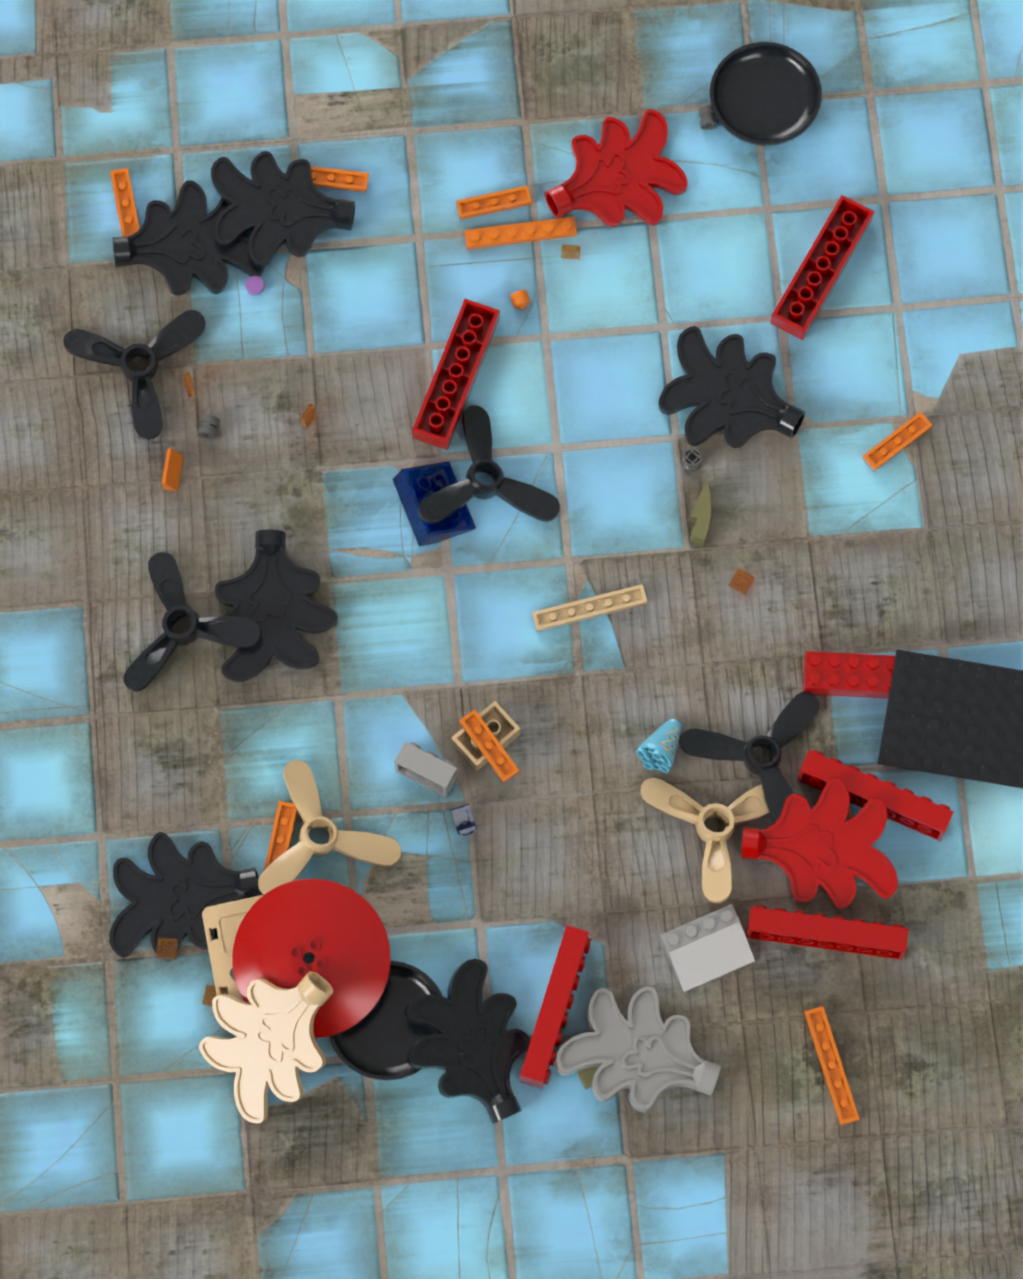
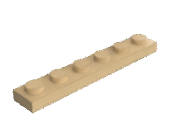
(589, 608)

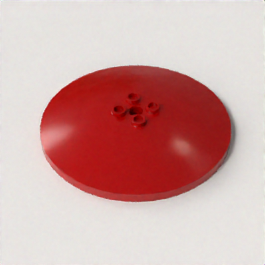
(333, 925)

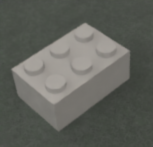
(426, 768)

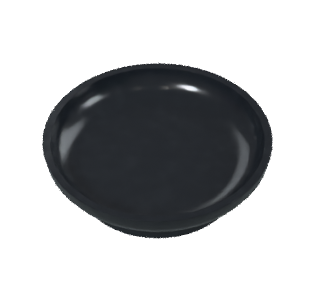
(765, 93)
(382, 1040)

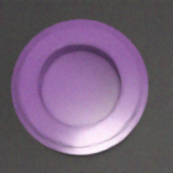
(254, 285)

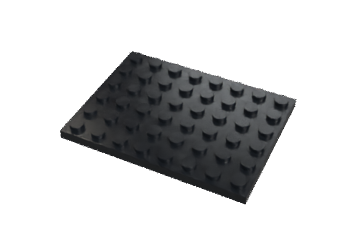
(954, 719)

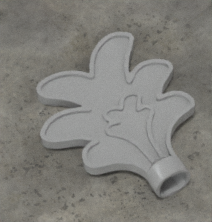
(636, 1051)

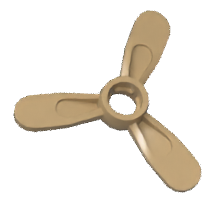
(358, 845)
(716, 860)

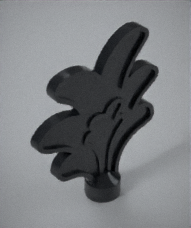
(275, 207)
(184, 244)
(726, 392)
(275, 598)
(176, 895)
(470, 1040)

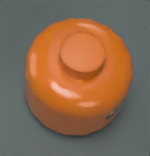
(520, 299)

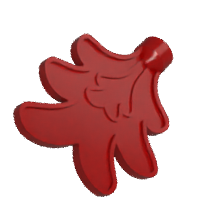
(620, 173)
(824, 848)

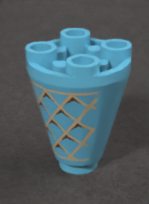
(661, 747)

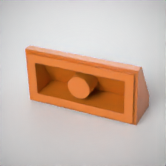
(172, 470)

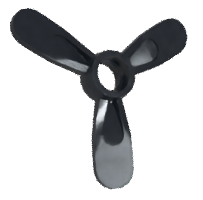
(168, 341)
(520, 495)
(220, 629)
(788, 725)

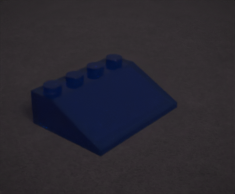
(419, 483)

